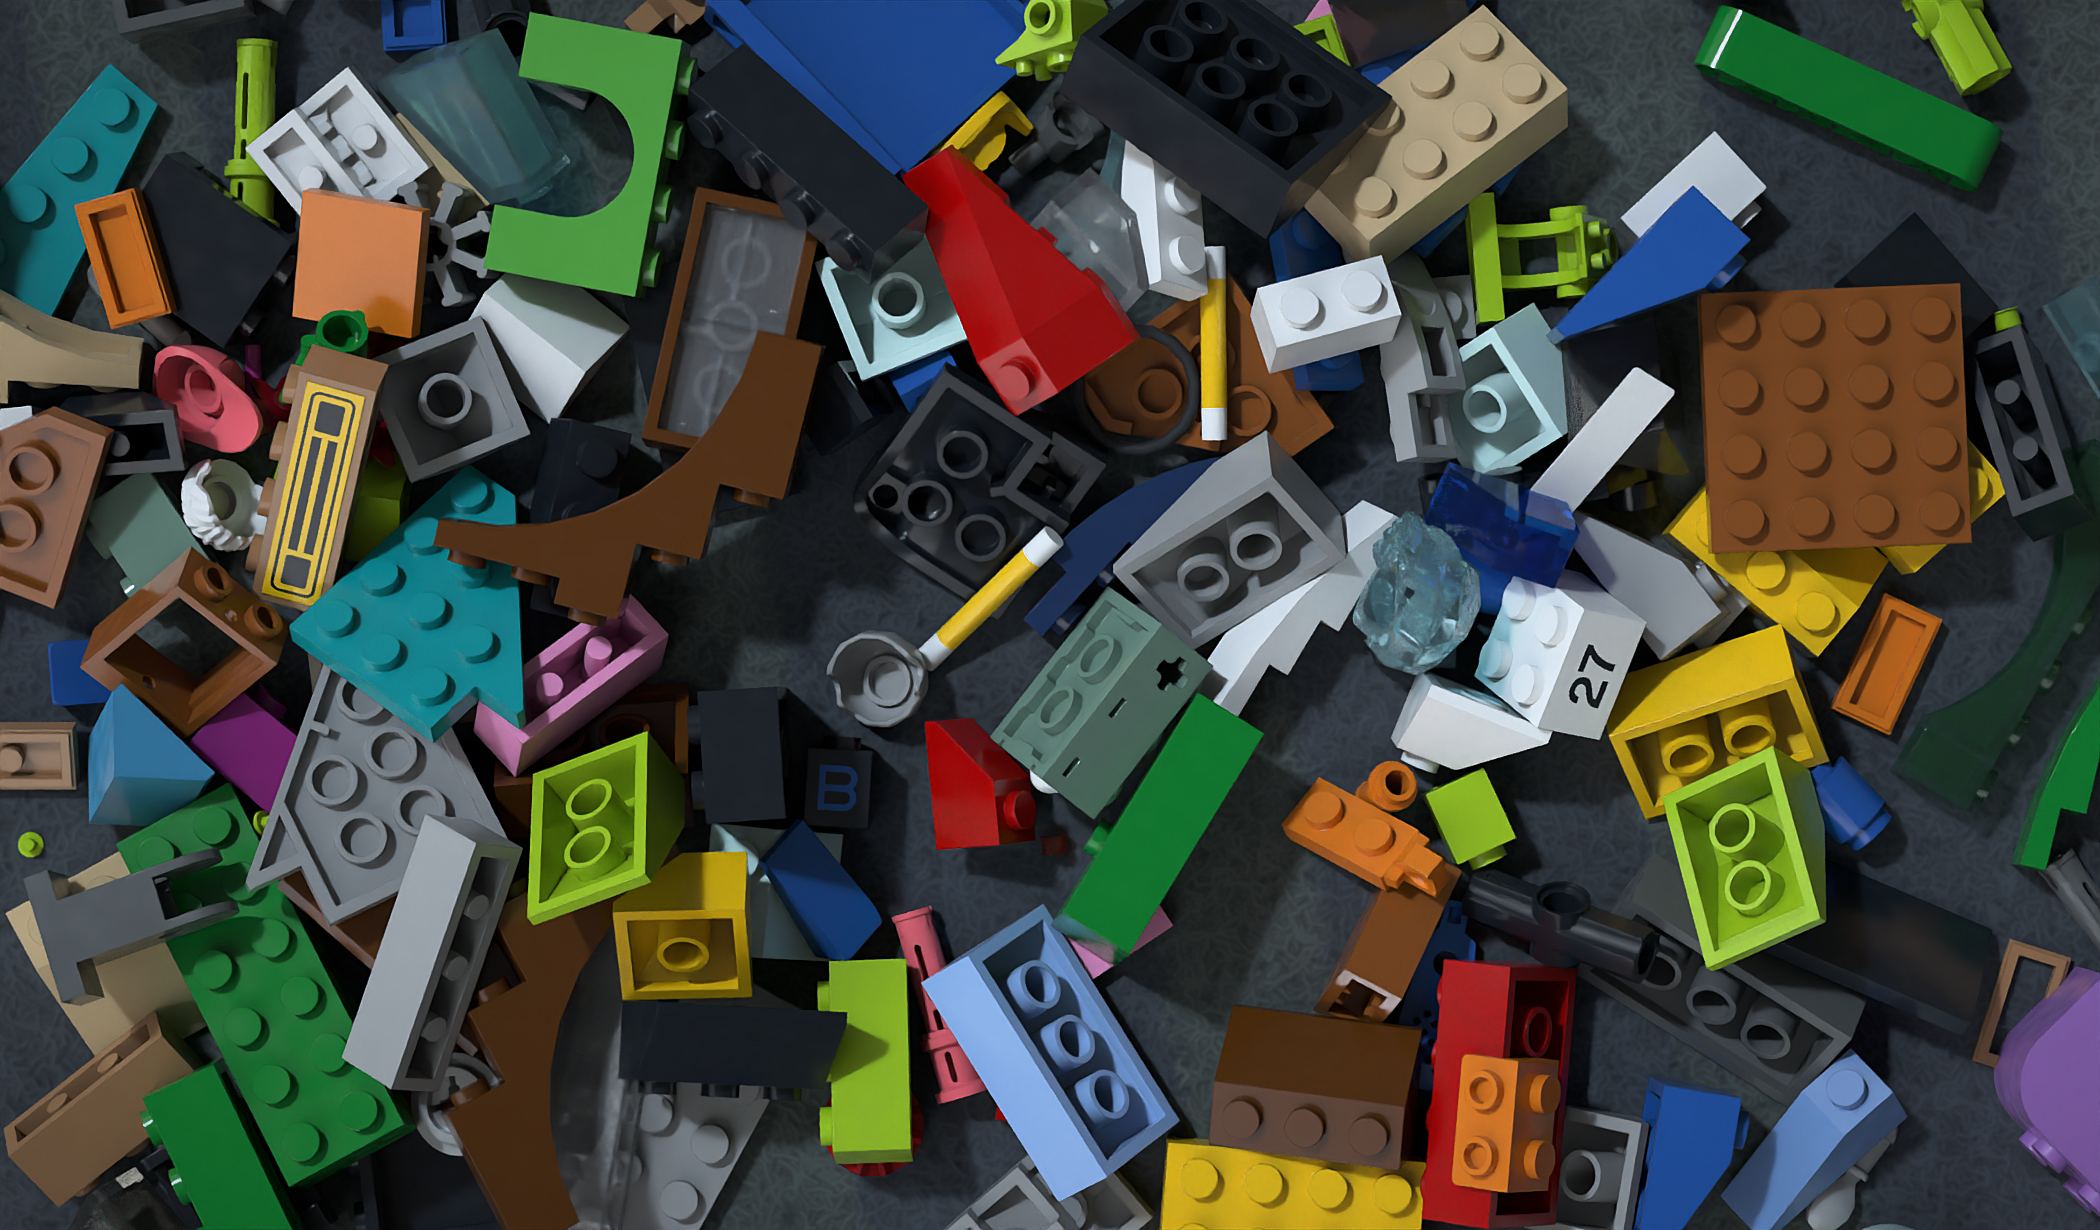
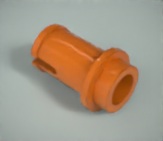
(1389, 787)

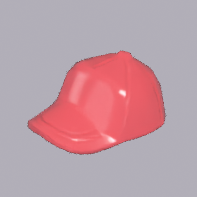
(208, 397)

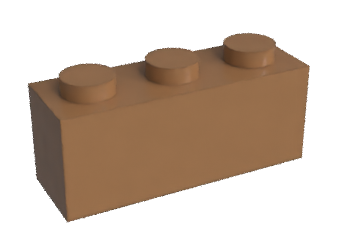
(95, 1113)

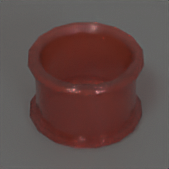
(1054, 845)

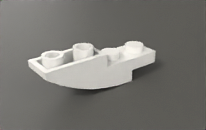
(1168, 225)

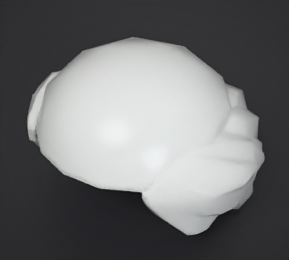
(222, 504)

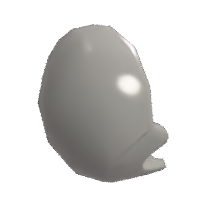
(897, 676)

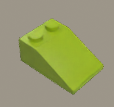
(601, 825)
(1750, 855)

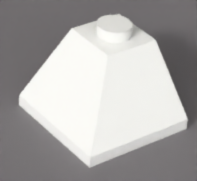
(1459, 726)

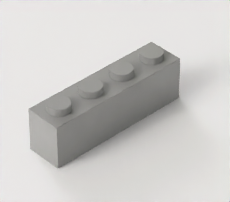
(432, 953)

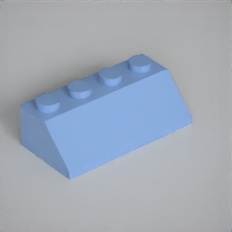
(1051, 1053)

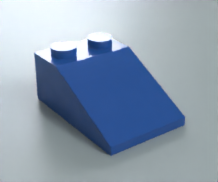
(1676, 257)
(1685, 1149)

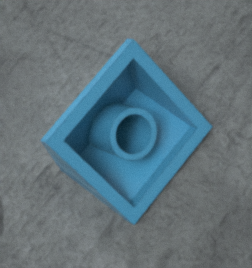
(139, 766)

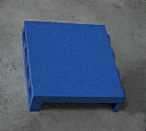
(882, 69)

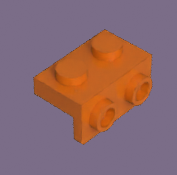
(1506, 1123)

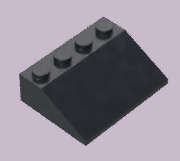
(1225, 100)

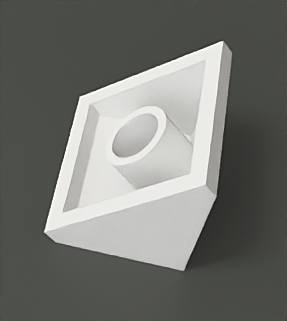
(548, 339)

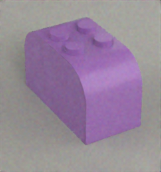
(2052, 1083)

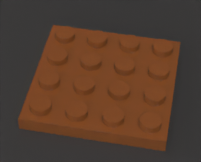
(1834, 418)

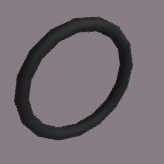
(1174, 433)

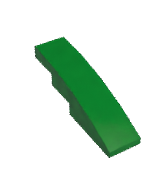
(2064, 784)

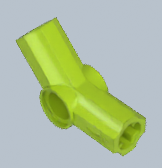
(1961, 42)

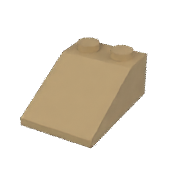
(130, 984)

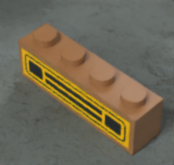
(317, 478)

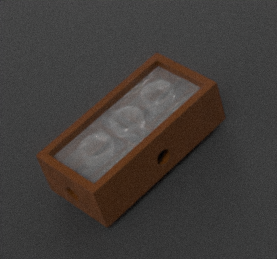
(735, 276)

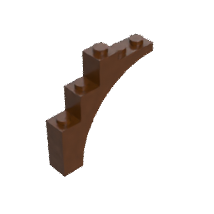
(597, 553)
(507, 1126)

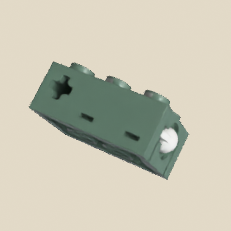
(1101, 703)

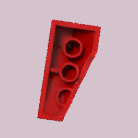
(1019, 299)

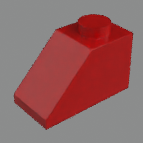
(976, 788)

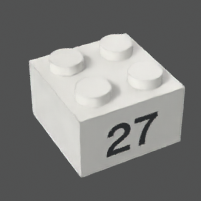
(1560, 653)

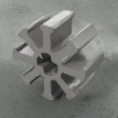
(458, 237)

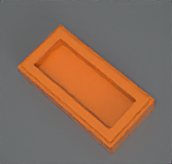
(125, 258)
(1885, 664)

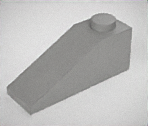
(1653, 583)

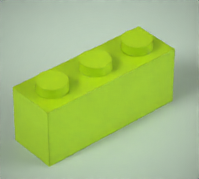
(872, 1065)

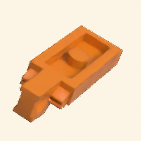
(1364, 840)

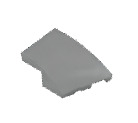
(1026, 1203)

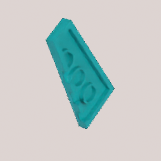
(74, 164)

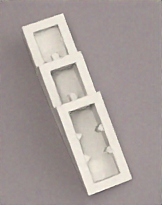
(1284, 627)

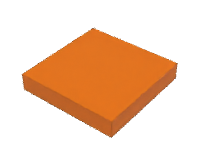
(362, 259)

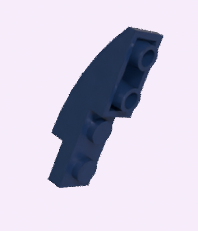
(1097, 543)

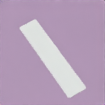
(1604, 438)

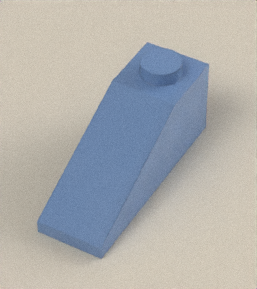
(1814, 1144)

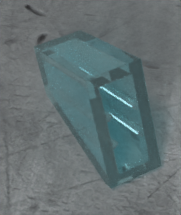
(479, 116)

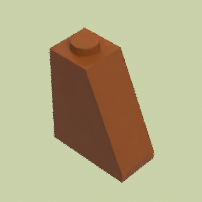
(1384, 951)

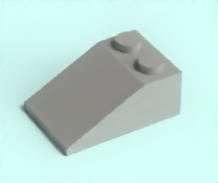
(1233, 543)

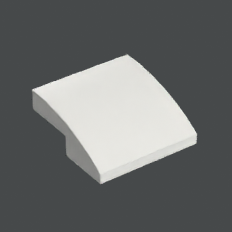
(340, 144)

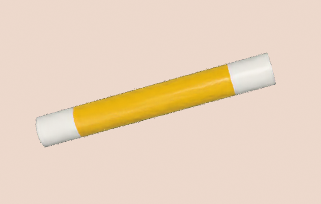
(1214, 347)
(990, 597)

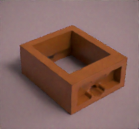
(173, 696)

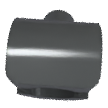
(1058, 133)

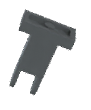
(114, 920)

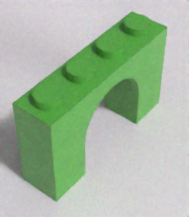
(646, 82)

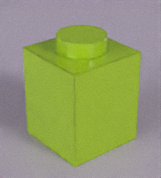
(1469, 819)

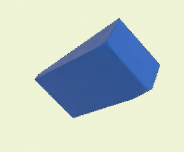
(819, 894)

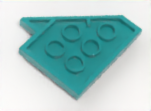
(424, 629)

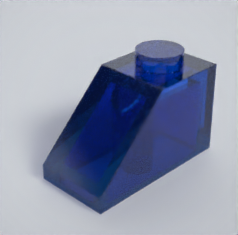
(1504, 524)

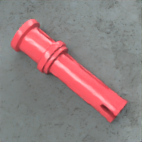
(924, 958)

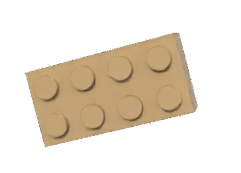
(1452, 130)

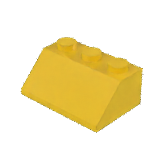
(1801, 589)
(1711, 712)

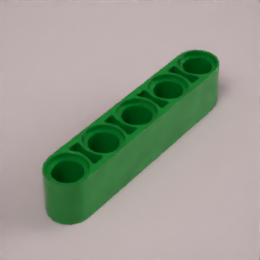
(1849, 95)

